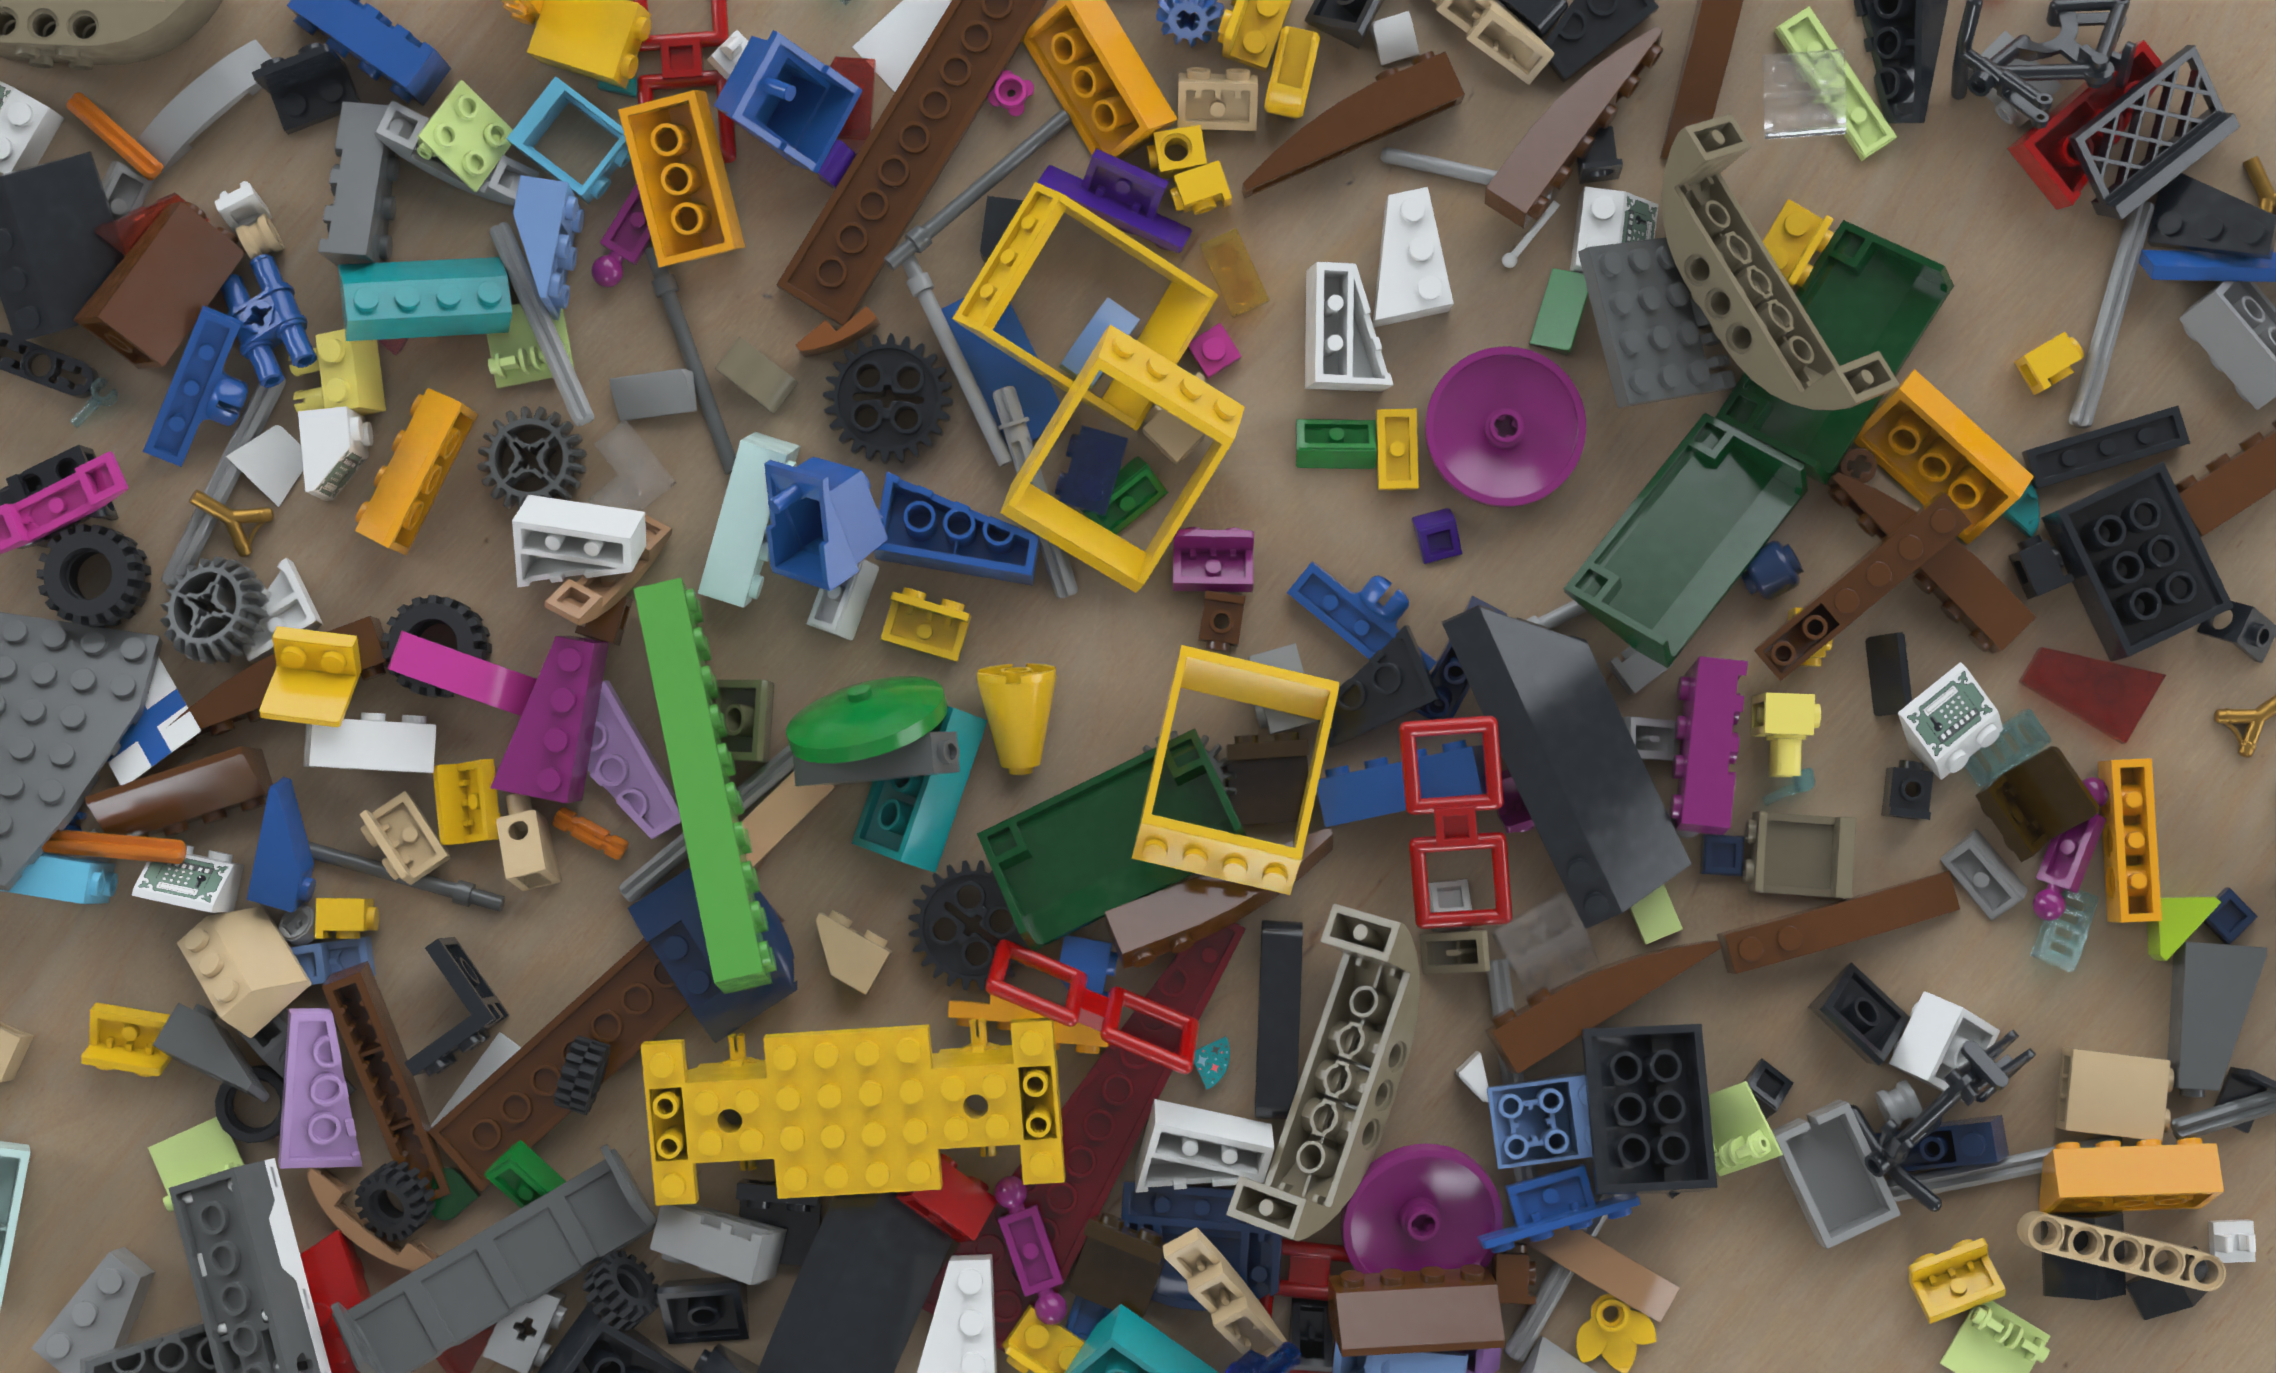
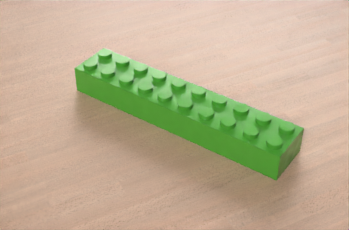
(703, 786)

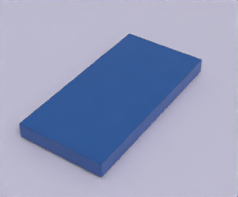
(998, 370)

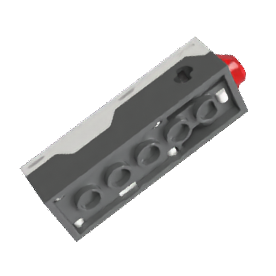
(249, 1272)

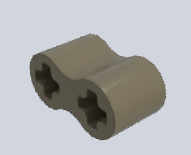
(756, 375)

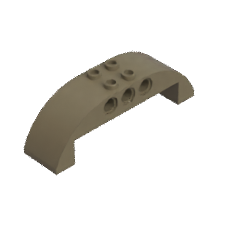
(97, 30)
(1742, 285)
(1345, 1080)

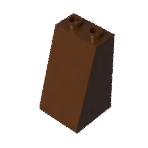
(161, 286)

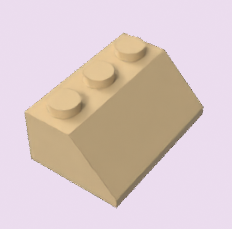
(244, 967)

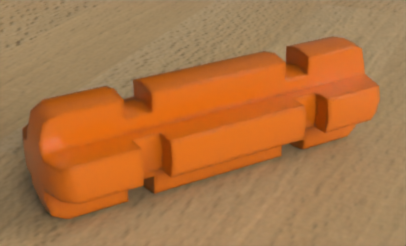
(590, 833)

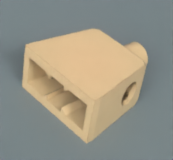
(527, 860)

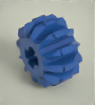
(1188, 24)

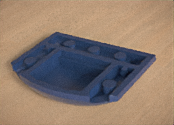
(674, 929)
(1172, 1212)

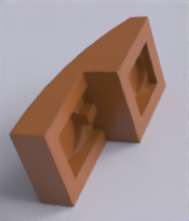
(826, 339)

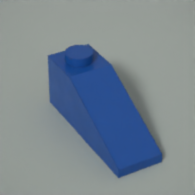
(283, 854)

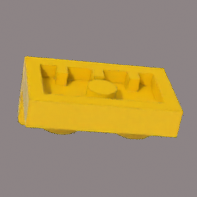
(1794, 240)
(1040, 1345)

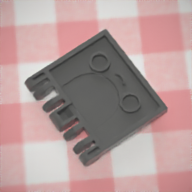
(1650, 324)

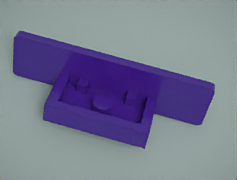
(1121, 197)

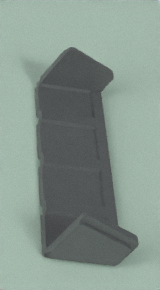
(497, 1270)

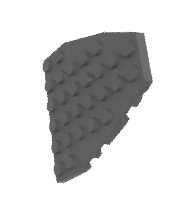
(62, 715)

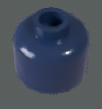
(1773, 571)

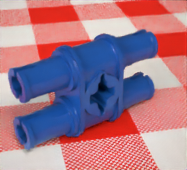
(268, 321)

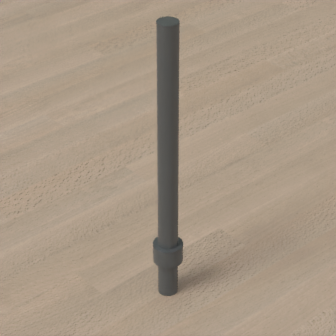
(920, 236)
(666, 288)
(462, 892)

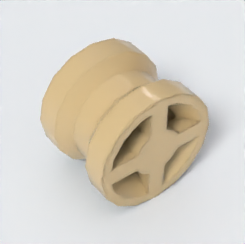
(260, 237)

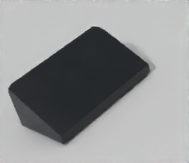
(1888, 673)

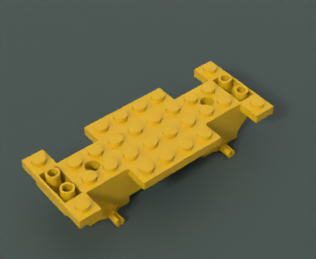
(853, 1108)

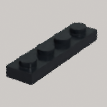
(2106, 447)

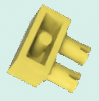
(348, 375)
(1784, 722)

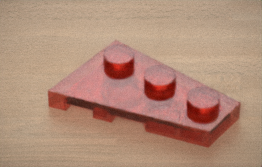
(2093, 690)

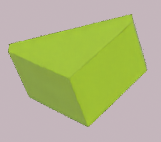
(2179, 920)

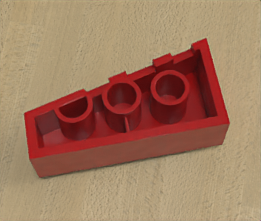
(2047, 151)
(333, 1276)

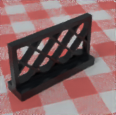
(2160, 163)

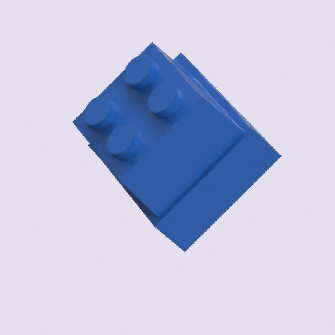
(788, 100)
(820, 521)

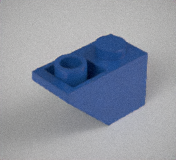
(1091, 957)

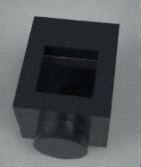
(2039, 567)
(1895, 799)

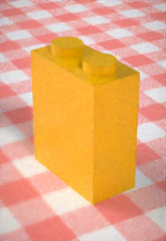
(591, 38)

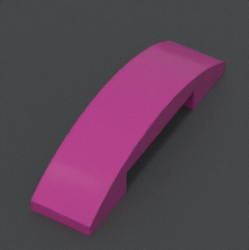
(61, 503)
(461, 673)

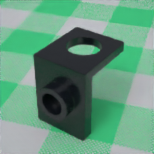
(1602, 160)
(2248, 631)
(2241, 1084)

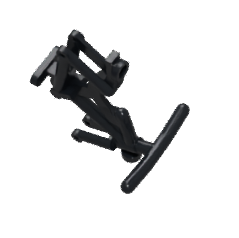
(2010, 80)
(1970, 1082)

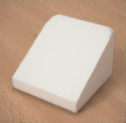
(1394, 38)
(1449, 897)
(1474, 1075)

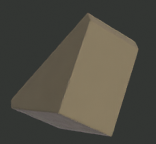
(1455, 952)

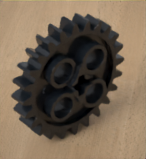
(891, 362)
(951, 955)

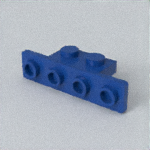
(1553, 1203)

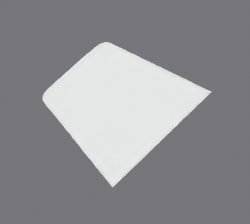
(270, 462)

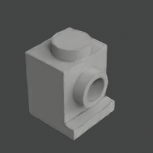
(1634, 670)

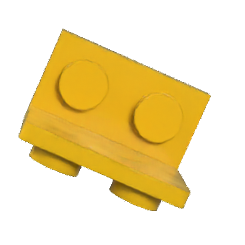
(1252, 31)
(312, 677)

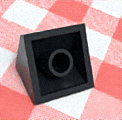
(1344, 18)
(1860, 1014)
(2080, 1279)
(704, 1310)

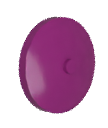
(1505, 427)
(1420, 1211)

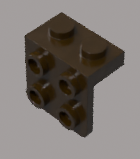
(1268, 777)
(2037, 801)
(1118, 1264)

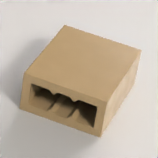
(2113, 1094)

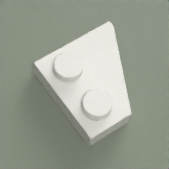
(288, 607)

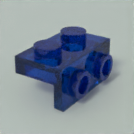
(1092, 470)

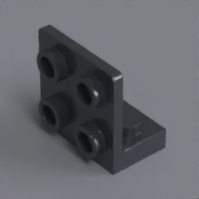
(307, 86)
(797, 1215)

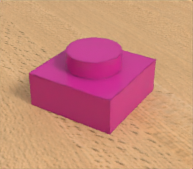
(1214, 350)

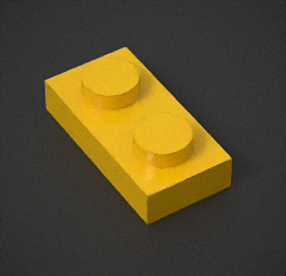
(1397, 449)

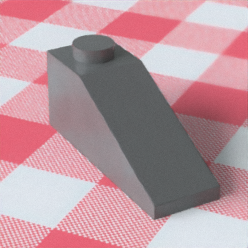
(206, 1046)

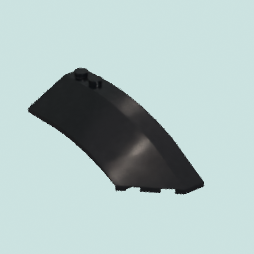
(1570, 760)
(858, 1289)

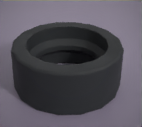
(232, 1125)

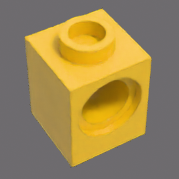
(1187, 137)

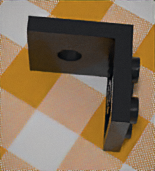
(477, 997)

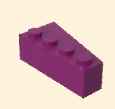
(557, 725)
(1707, 745)

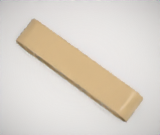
(2140, 1251)

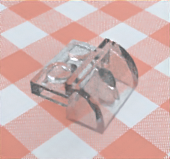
(1805, 94)

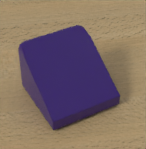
(836, 164)
(1437, 535)

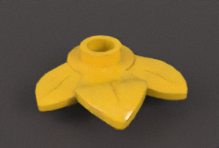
(1614, 1338)

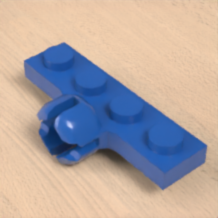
(198, 388)
(1353, 615)

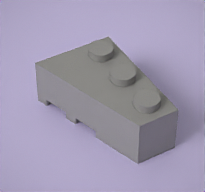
(718, 1242)
(98, 1313)

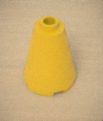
(1018, 711)

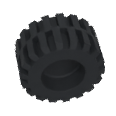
(62, 571)
(430, 611)

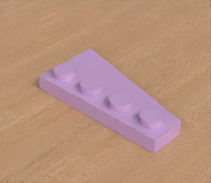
(628, 769)
(315, 1102)

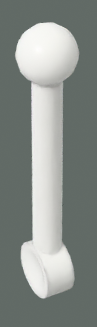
(1510, 259)

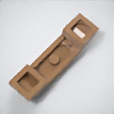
(594, 596)
(331, 1195)
(1609, 1270)

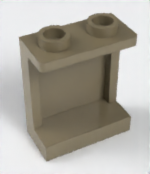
(1800, 854)

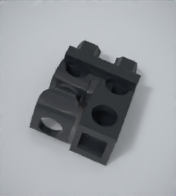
(45, 474)

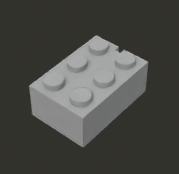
(1830, 1174)

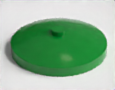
(866, 719)

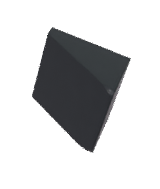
(1768, 1087)

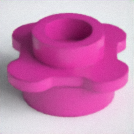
(1007, 82)

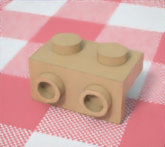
(405, 839)

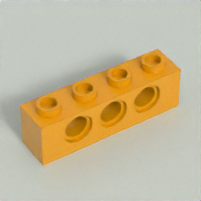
(2130, 841)

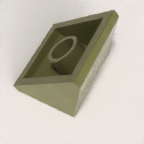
(748, 717)

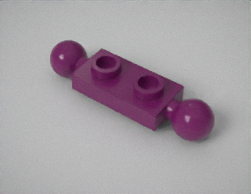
(625, 239)
(2069, 858)
(1030, 1250)

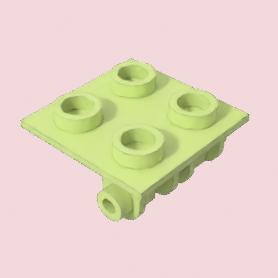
(465, 136)
(517, 355)
(1739, 1130)
(194, 1155)
(1995, 1343)

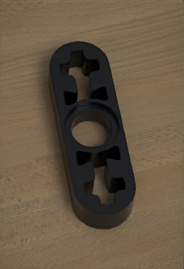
(71, 365)

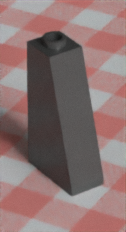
(926, 756)
(2208, 1010)

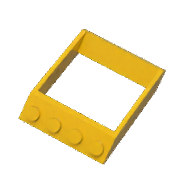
(1166, 331)
(1168, 388)
(1216, 851)

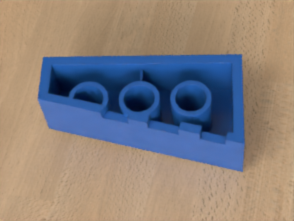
(383, 49)
(951, 536)
(1380, 786)

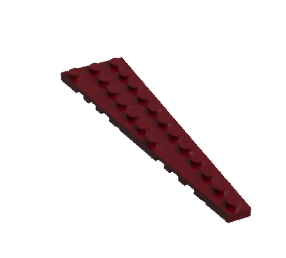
(1100, 1129)

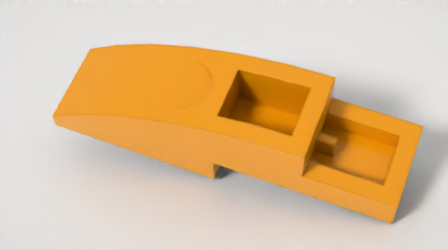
(1086, 1038)

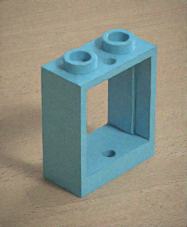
(541, 117)
(68, 879)

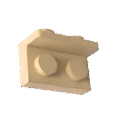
(1218, 99)

